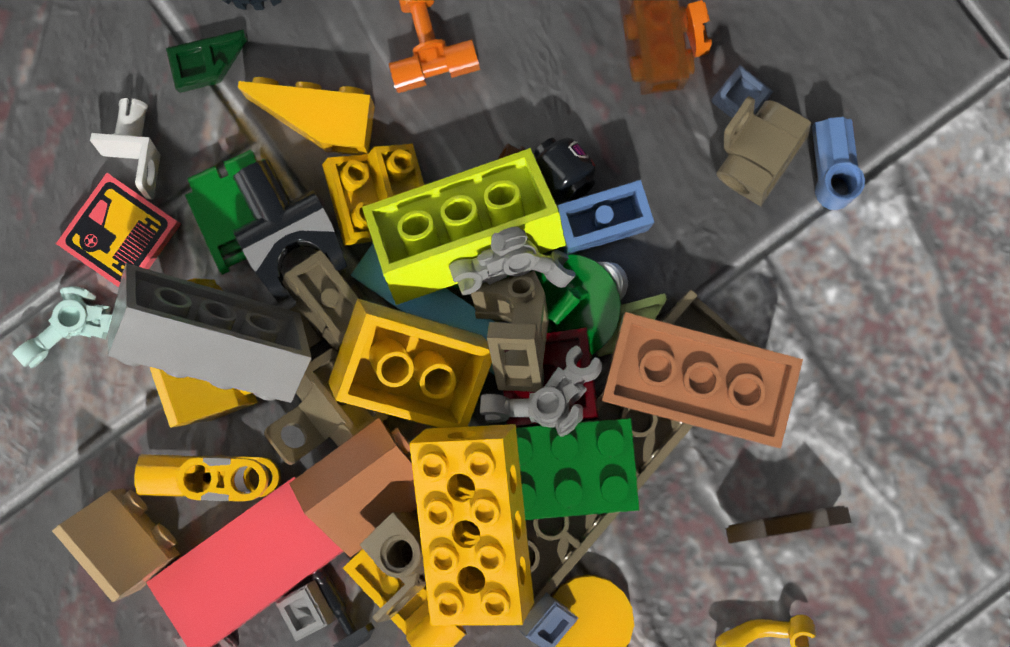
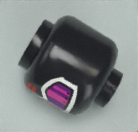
(565, 168)

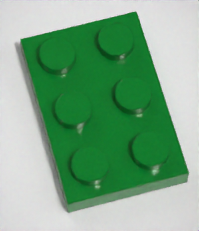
(580, 472)

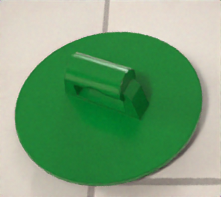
(586, 302)

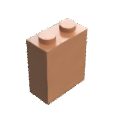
(358, 485)

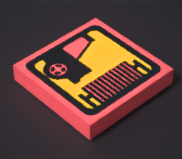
(117, 229)

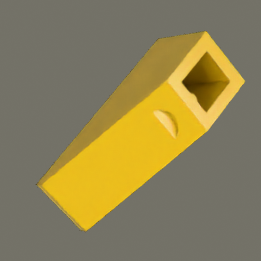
(327, 118)

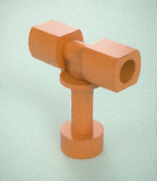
(432, 54)

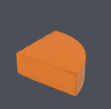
(696, 33)

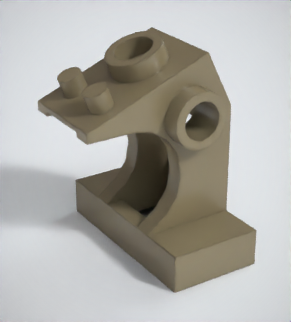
(524, 307)

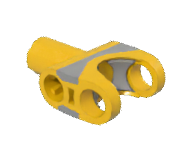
(187, 477)

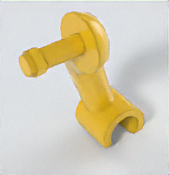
(795, 629)

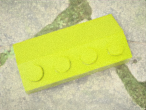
(455, 220)

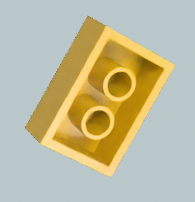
(410, 366)

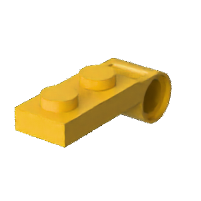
(414, 616)

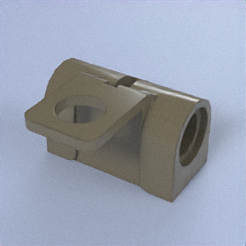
(761, 148)
(321, 299)
(319, 413)
(398, 553)

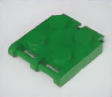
(221, 209)

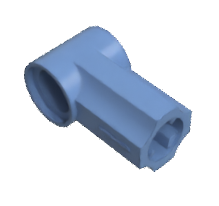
(836, 159)

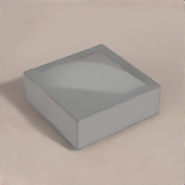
(305, 610)

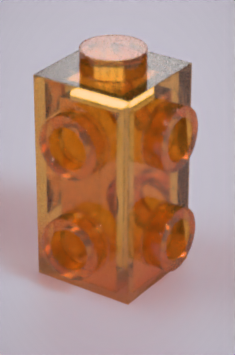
(659, 45)

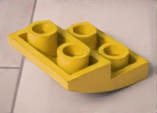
(366, 180)

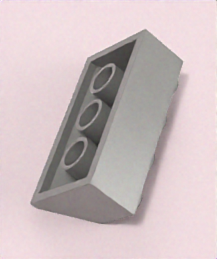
(207, 335)

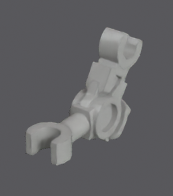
(509, 255)
(550, 404)

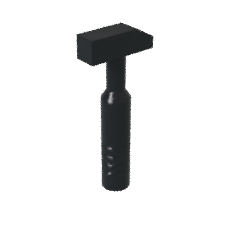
(338, 607)

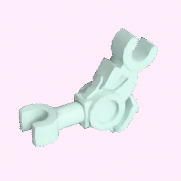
(69, 319)

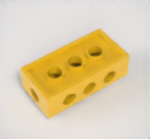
(452, 545)

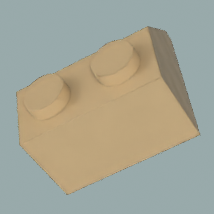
(118, 543)

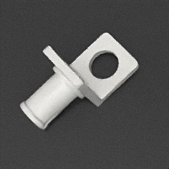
(129, 143)

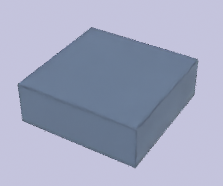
(737, 89)
(547, 622)

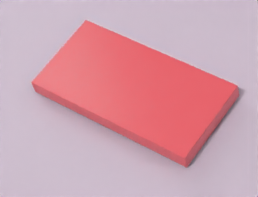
(242, 569)

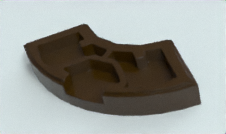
(788, 524)

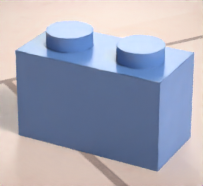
(605, 217)

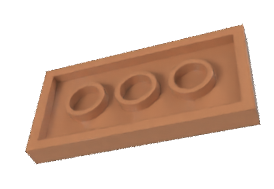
(702, 380)

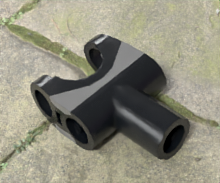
(280, 225)

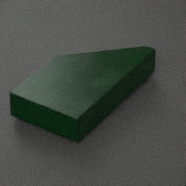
(204, 60)

